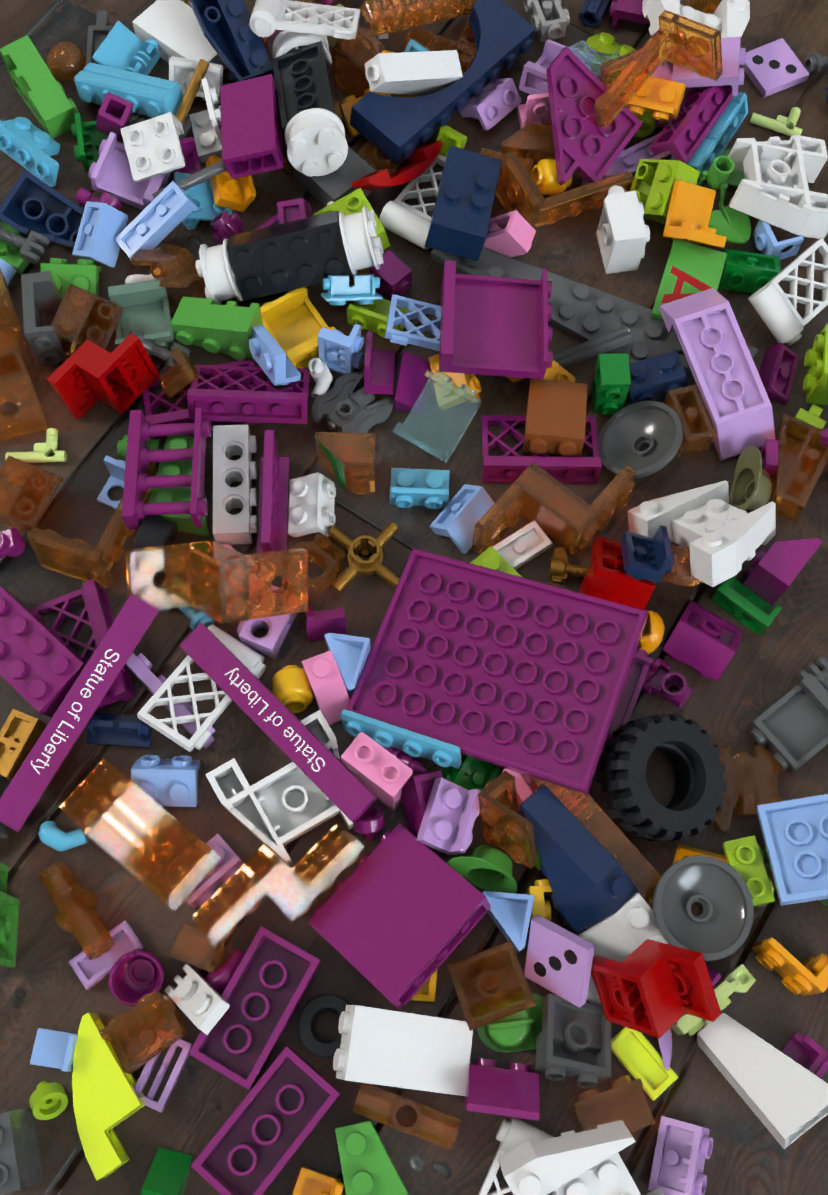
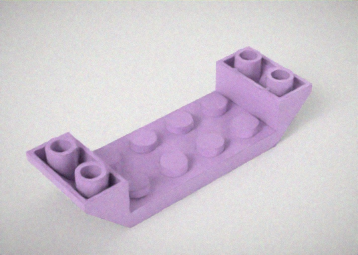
(722, 371)

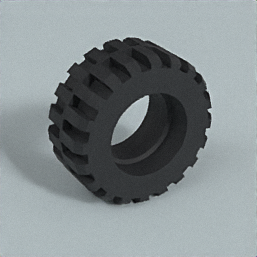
(696, 772)

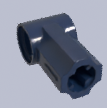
(593, 12)

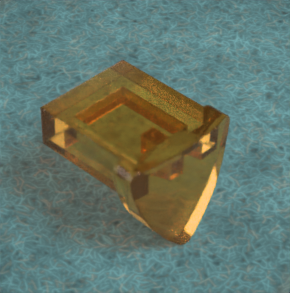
(179, 375)

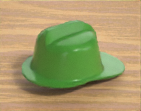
(486, 870)
(515, 1031)

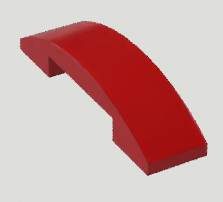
(419, 163)

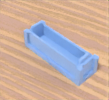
(156, 220)

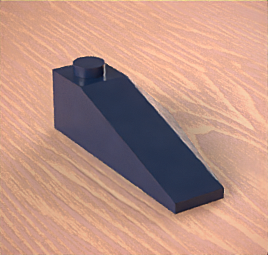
(41, 209)
(580, 871)

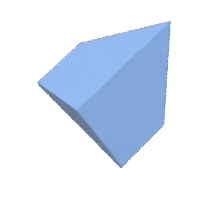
(350, 655)
(511, 915)

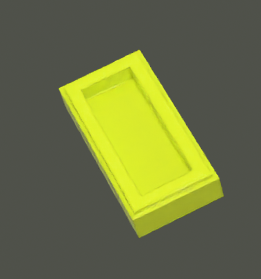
(642, 1061)

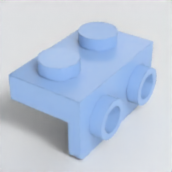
(272, 357)
(168, 780)

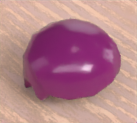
(135, 976)

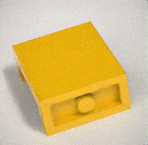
(294, 325)

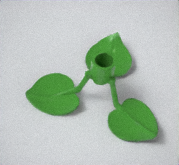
(727, 221)

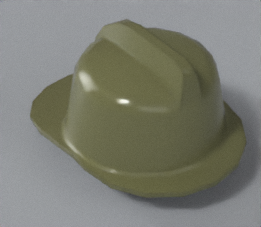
(751, 483)

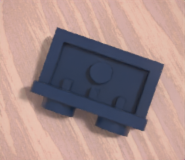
(655, 377)
(647, 556)

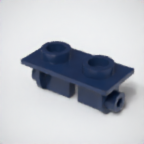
(118, 730)

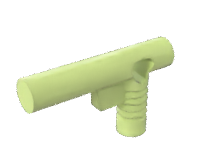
(782, 124)
(42, 450)

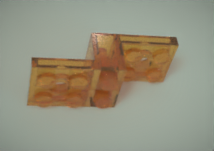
(286, 887)

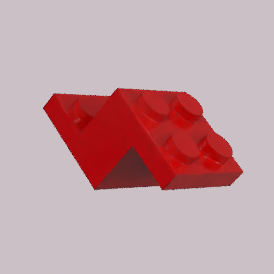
(104, 376)
(609, 581)
(655, 987)

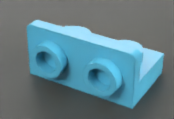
(419, 488)

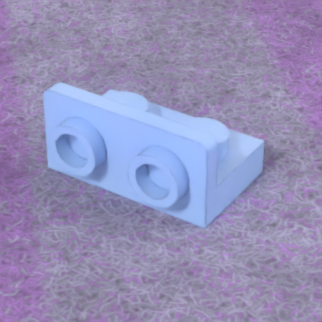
(340, 351)

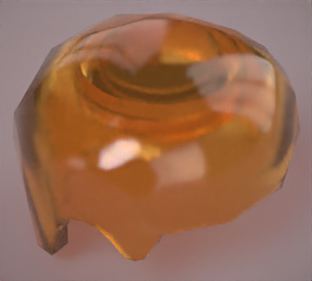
(66, 60)

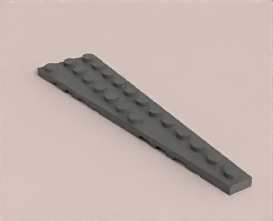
(583, 309)

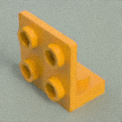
(690, 215)
(798, 978)

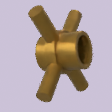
(364, 545)

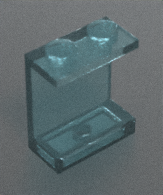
(439, 416)

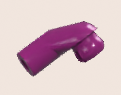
(221, 976)

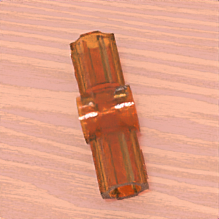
(76, 910)
(429, 1123)

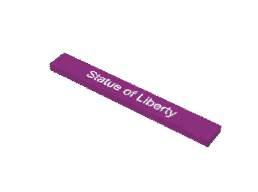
(75, 712)
(278, 723)

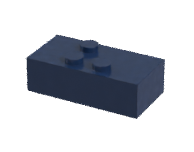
(463, 203)

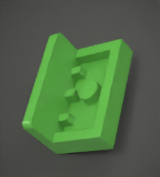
(83, 275)

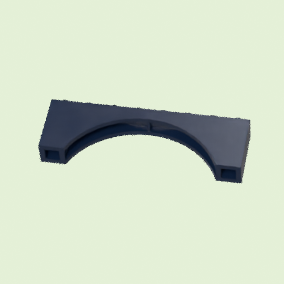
(401, 123)

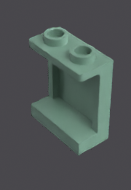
(145, 309)

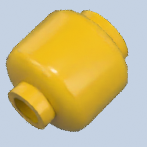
(546, 178)
(292, 688)

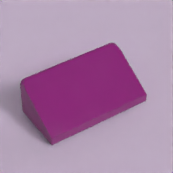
(778, 372)
(410, 381)

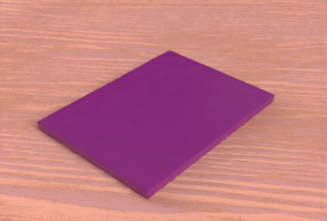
(501, 667)

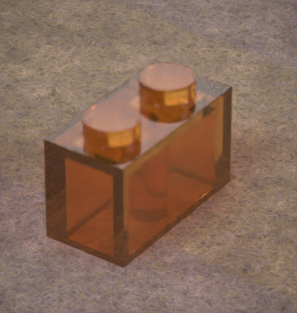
(694, 418)

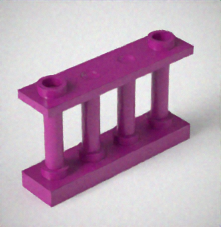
(139, 455)

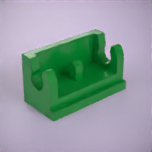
(745, 605)

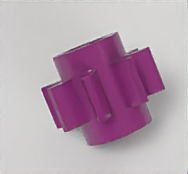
(225, 226)

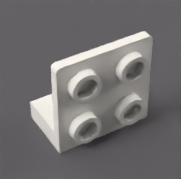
(207, 125)
(153, 146)

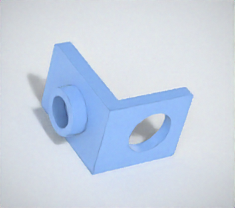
(768, 244)
(117, 471)
(54, 1049)

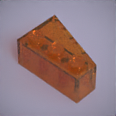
(799, 466)

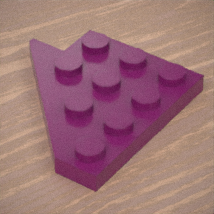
(576, 136)

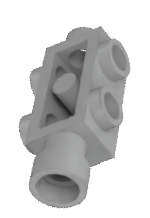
(548, 18)

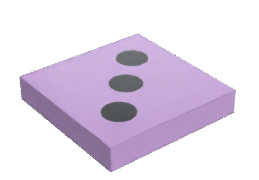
(774, 68)
(559, 960)

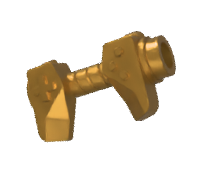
(561, 569)

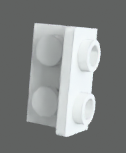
(182, 70)

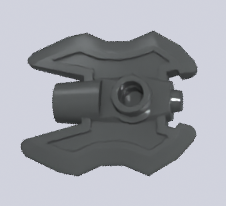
(349, 410)

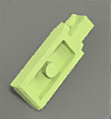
(737, 981)

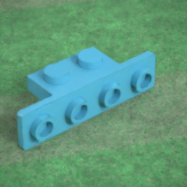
(30, 148)
(399, 738)

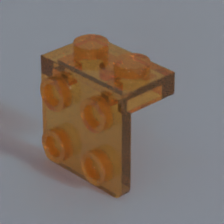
(503, 823)

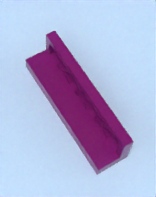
(694, 121)

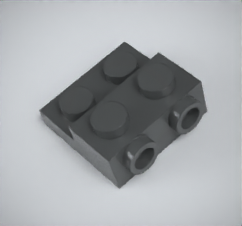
(574, 1043)

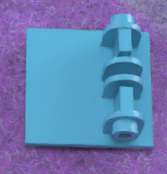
(127, 51)
(203, 198)

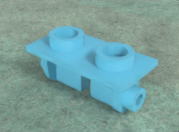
(340, 291)

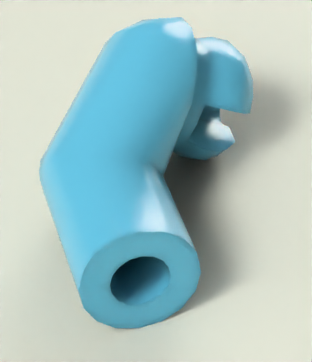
(60, 840)

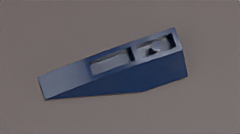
(229, 33)

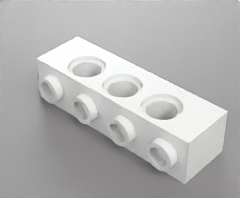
(228, 442)

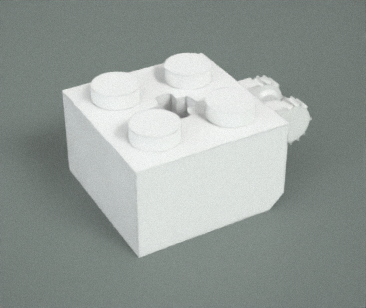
(622, 231)

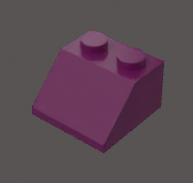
(777, 568)
(703, 641)
(503, 1091)

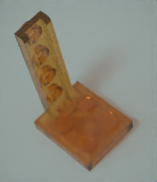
(676, 41)
(521, 193)
(76, 556)

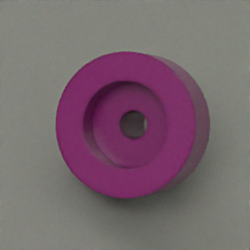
(370, 822)

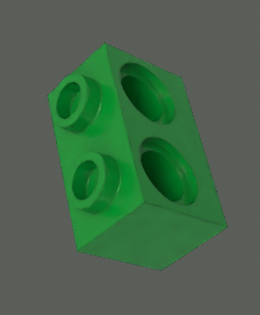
(610, 383)

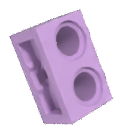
(272, 642)

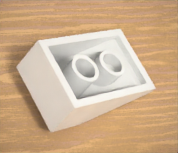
(621, 935)

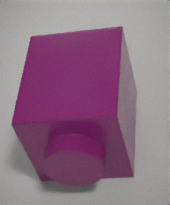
(114, 115)
(393, 275)

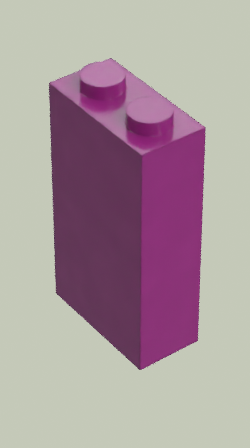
(251, 127)

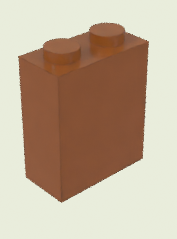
(555, 417)

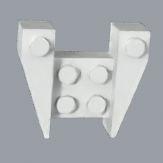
(729, 17)
(778, 183)
(713, 529)
(281, 803)
(573, 1164)

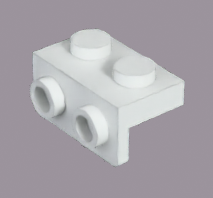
(311, 505)

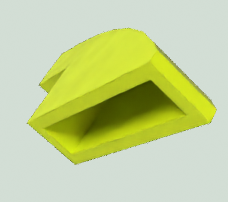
(101, 1097)

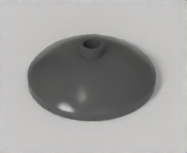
(636, 429)
(723, 906)

